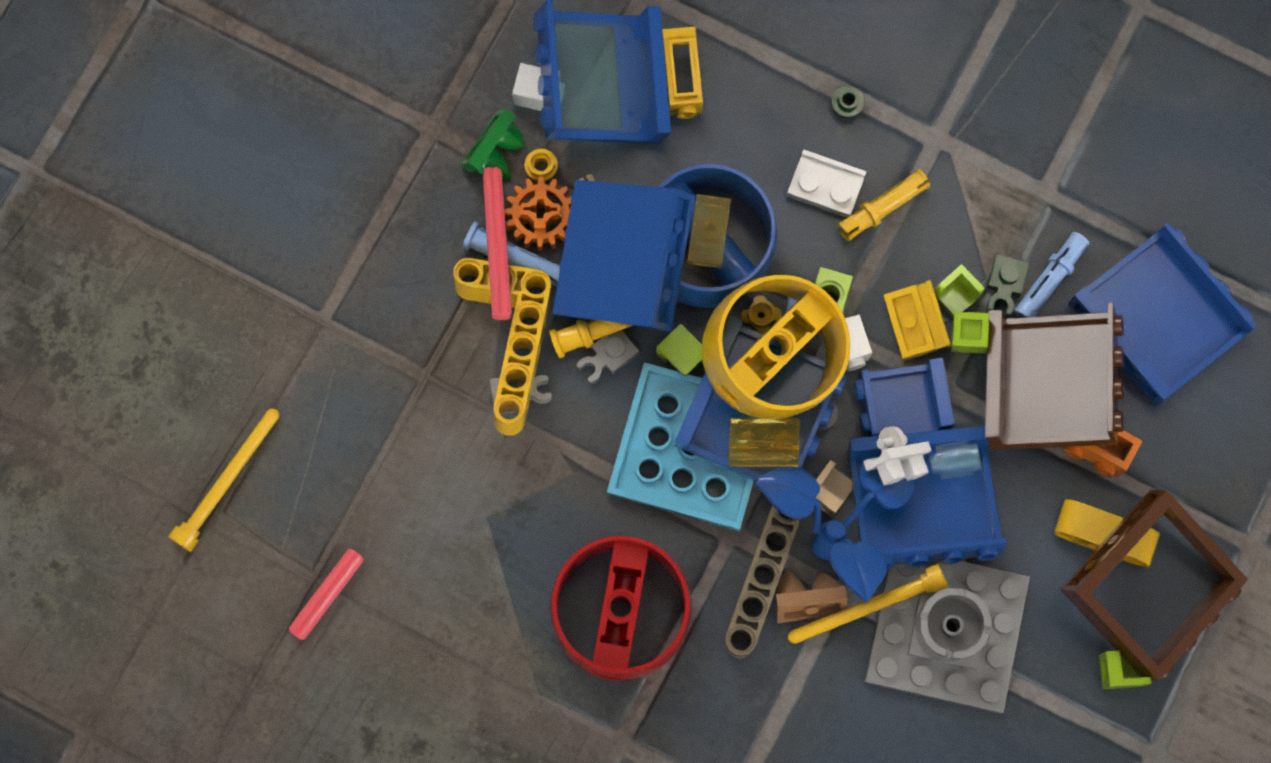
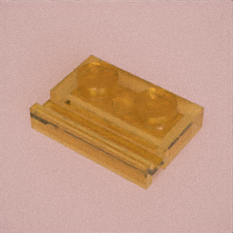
(764, 442)

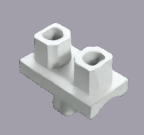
(897, 458)

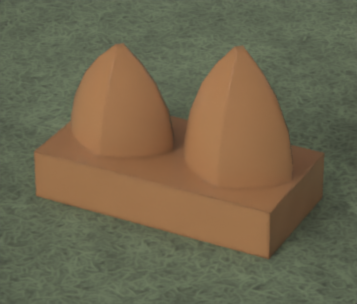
(799, 604)

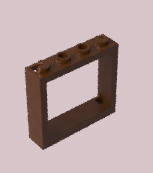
(1116, 547)

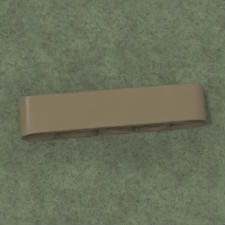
(761, 592)

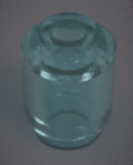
(955, 460)

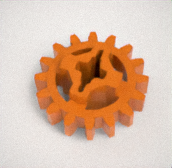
(528, 213)

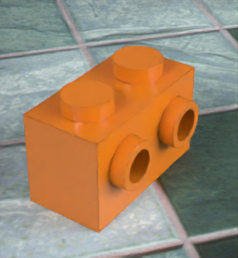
(1108, 459)

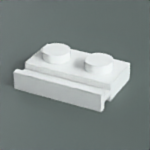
(826, 184)

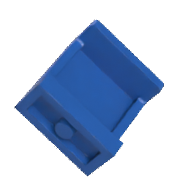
(905, 398)

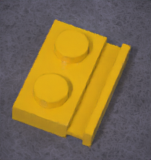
(917, 320)

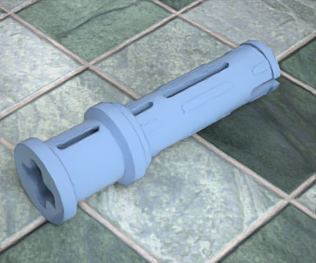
(477, 240)

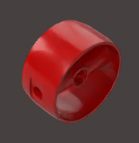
(625, 583)

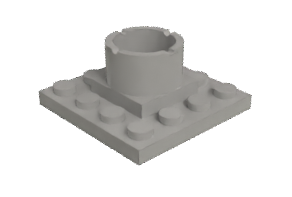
(963, 667)

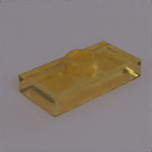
(709, 231)

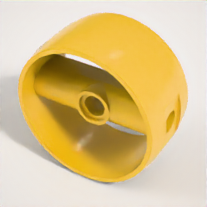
(810, 313)

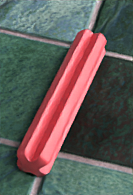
(326, 594)

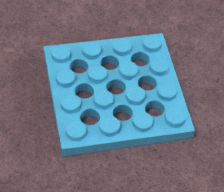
(660, 491)

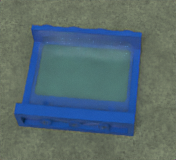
(602, 76)

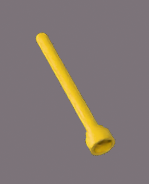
(187, 533)
(930, 581)

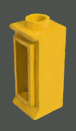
(690, 103)

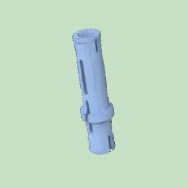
(1059, 266)

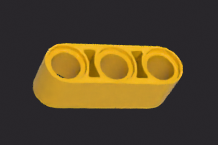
(1091, 526)

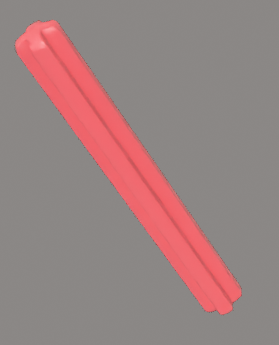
(497, 244)

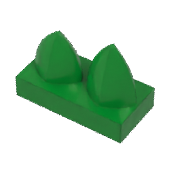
(499, 132)

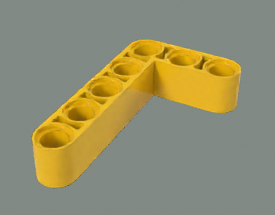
(520, 336)

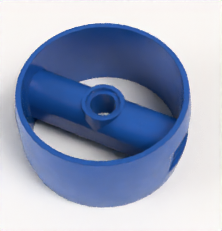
(735, 265)

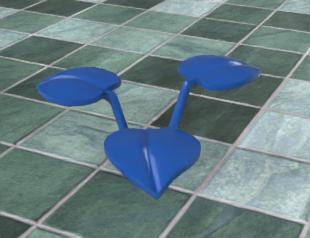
(857, 565)

